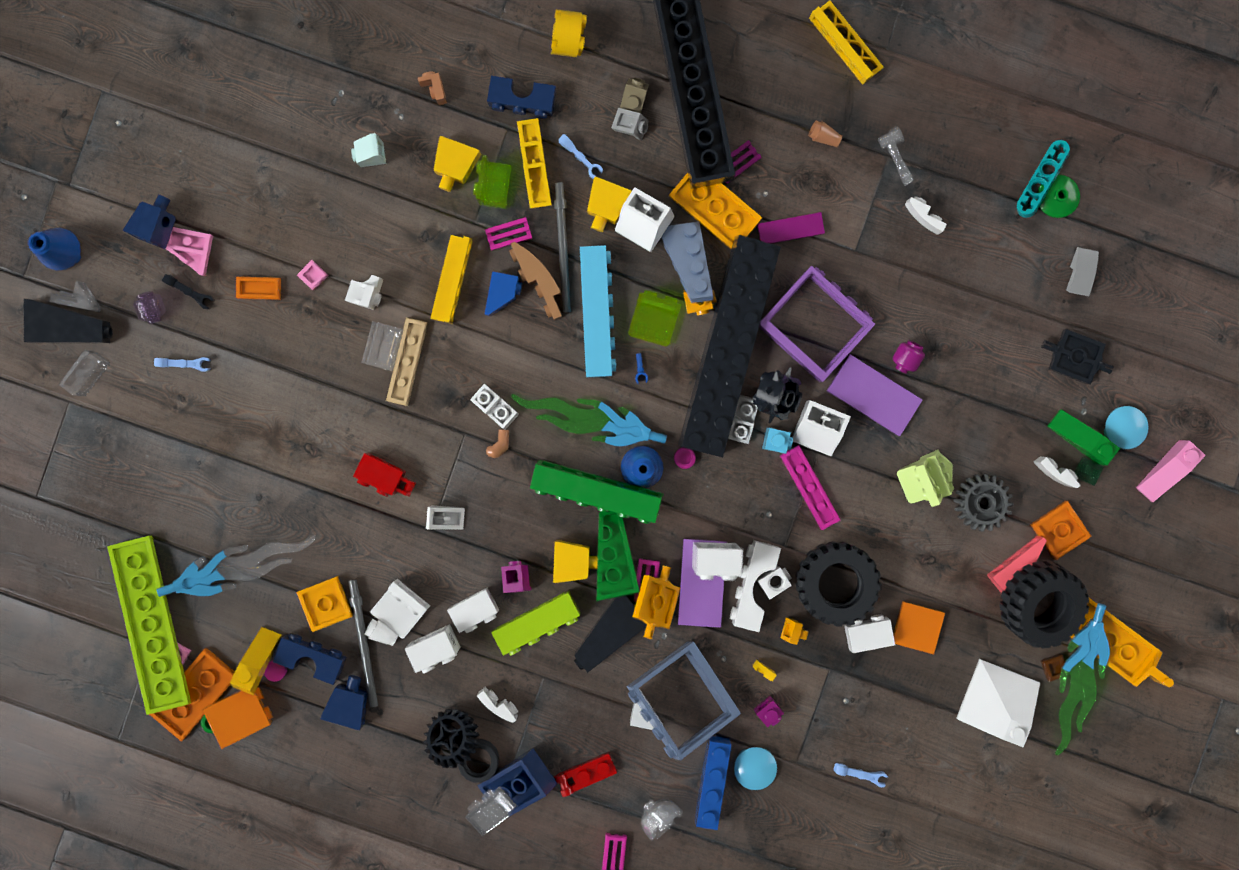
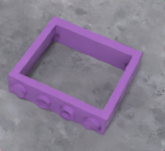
(846, 303)

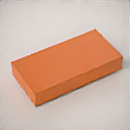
(258, 288)

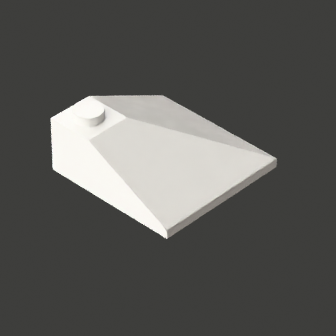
(1000, 703)

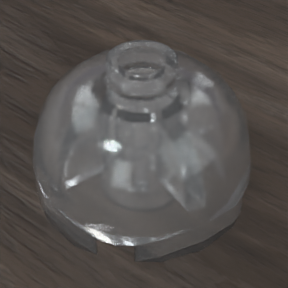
(659, 817)

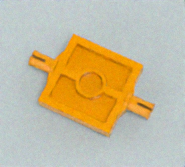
(656, 602)

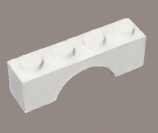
(762, 558)

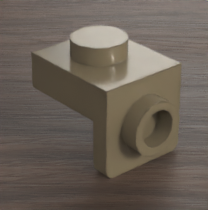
(634, 95)

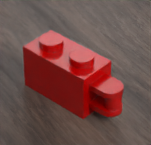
(382, 476)

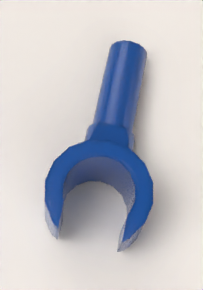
(640, 370)

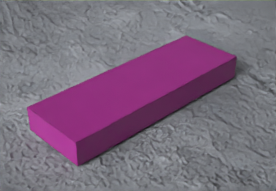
(791, 228)

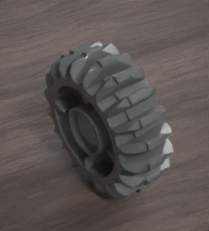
(996, 502)

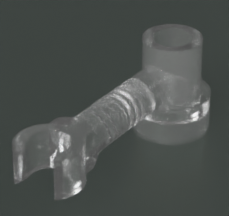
(890, 141)

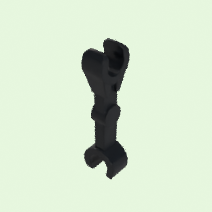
(200, 298)

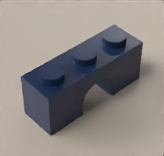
(539, 102)
(328, 662)

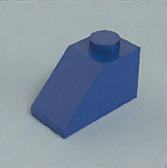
(502, 292)

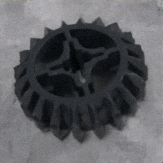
(457, 741)

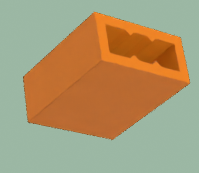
(237, 716)

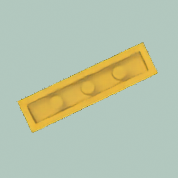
(842, 45)
(451, 279)

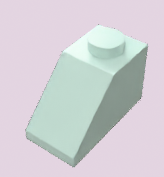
(369, 151)

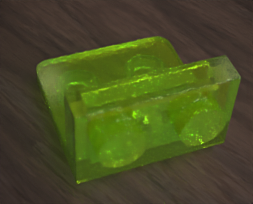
(654, 318)

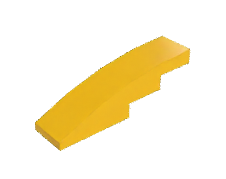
(534, 163)

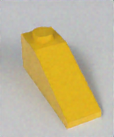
(255, 661)

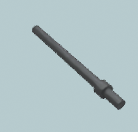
(560, 205)
(356, 602)

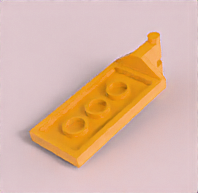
(1129, 652)

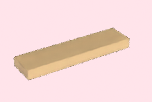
(407, 361)

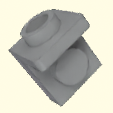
(630, 123)

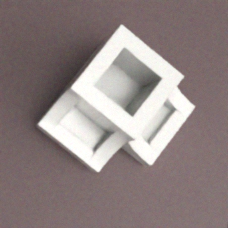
(365, 293)

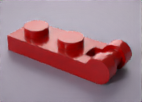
(586, 774)

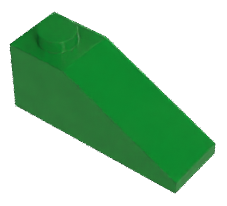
(1083, 438)

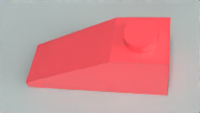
(1026, 555)

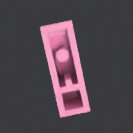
(1171, 469)

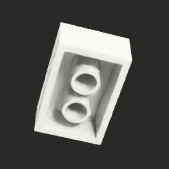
(717, 559)

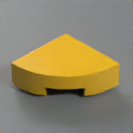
(766, 671)

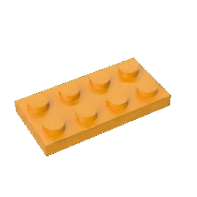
(716, 210)

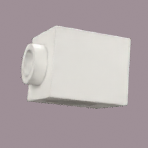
(772, 591)

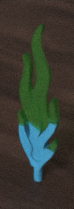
(594, 420)
(1081, 671)

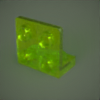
(492, 184)

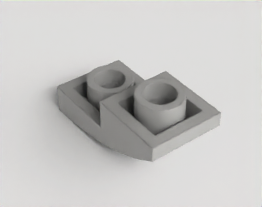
(1084, 271)

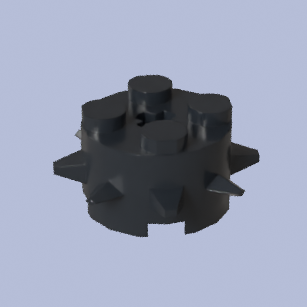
(778, 394)

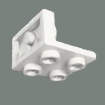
(400, 608)

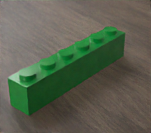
(596, 491)

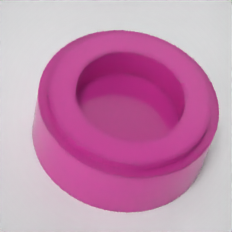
(684, 458)
(275, 672)

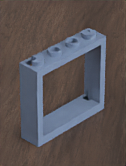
(712, 683)

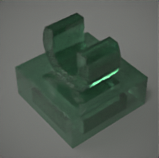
(1088, 471)

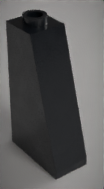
(58, 325)
(609, 633)

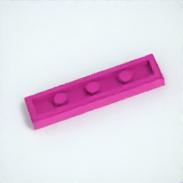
(810, 487)

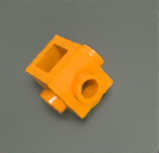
(699, 307)

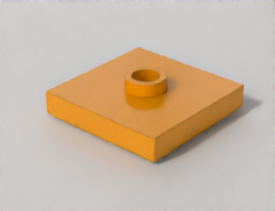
(325, 604)

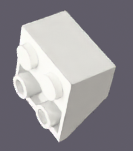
(643, 219)
(820, 427)

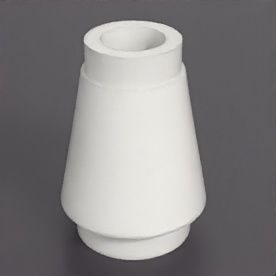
(380, 632)

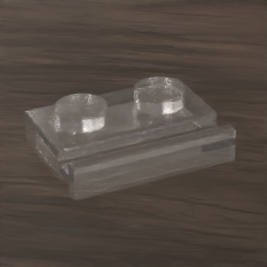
(382, 346)

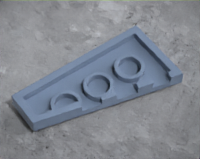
(688, 257)

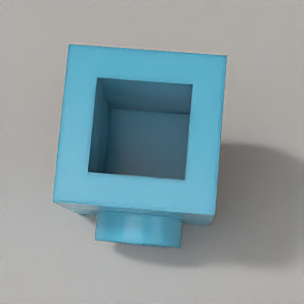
(777, 440)

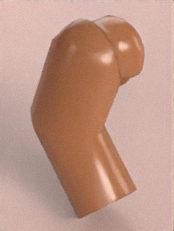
(499, 447)

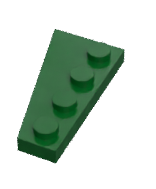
(614, 560)

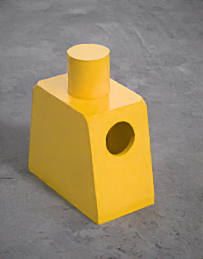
(454, 162)
(606, 203)
(572, 561)

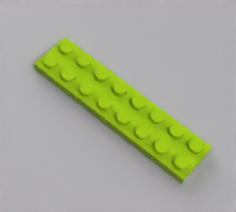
(149, 625)

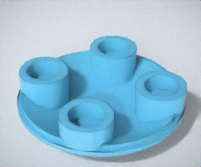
(1126, 427)
(755, 768)

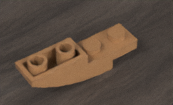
(533, 272)

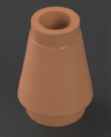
(824, 134)

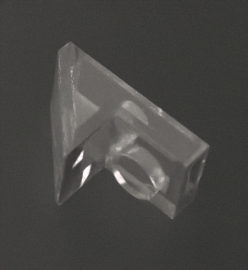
(80, 298)

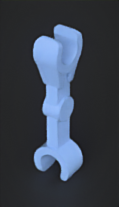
(567, 144)
(164, 362)
(844, 770)

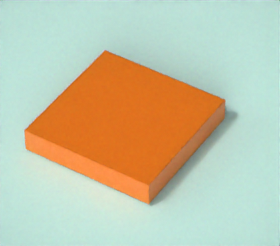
(1061, 530)
(918, 627)

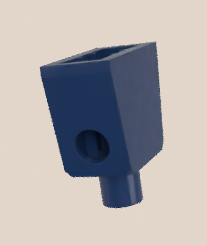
(152, 222)
(347, 705)

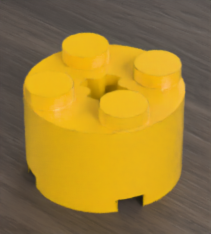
(567, 33)

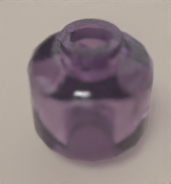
(149, 307)

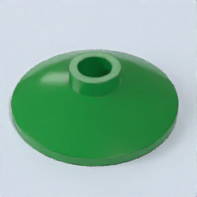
(1055, 206)

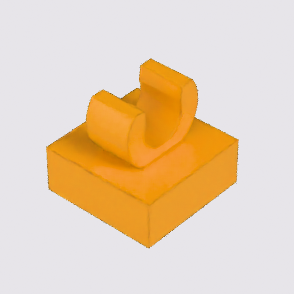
(793, 631)

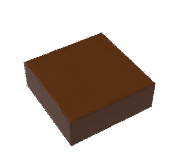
(1052, 667)

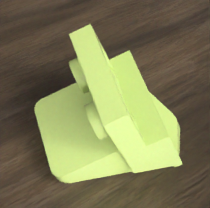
(927, 479)

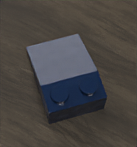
(523, 780)

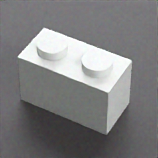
(473, 610)
(870, 634)

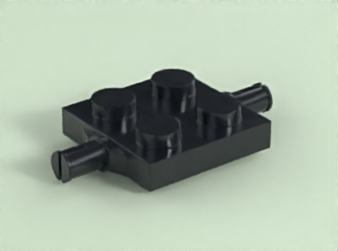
(1077, 356)

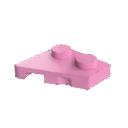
(191, 248)

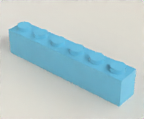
(596, 311)

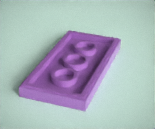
(874, 395)
(699, 598)

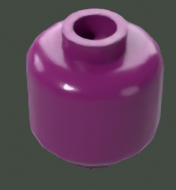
(908, 356)

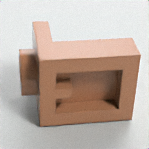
(437, 90)

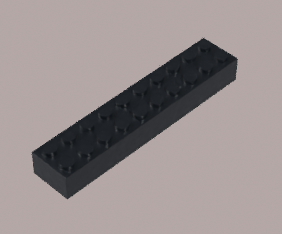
(694, 92)
(729, 345)

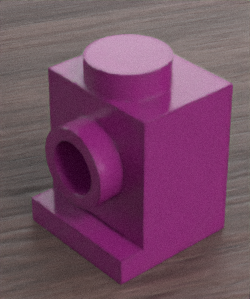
(509, 578)
(769, 712)

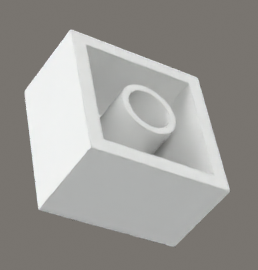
(432, 649)

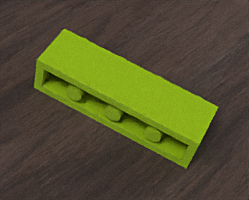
(535, 623)

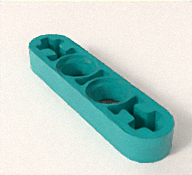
(1044, 179)

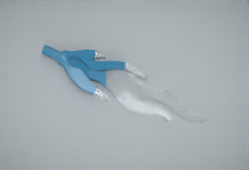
(223, 567)

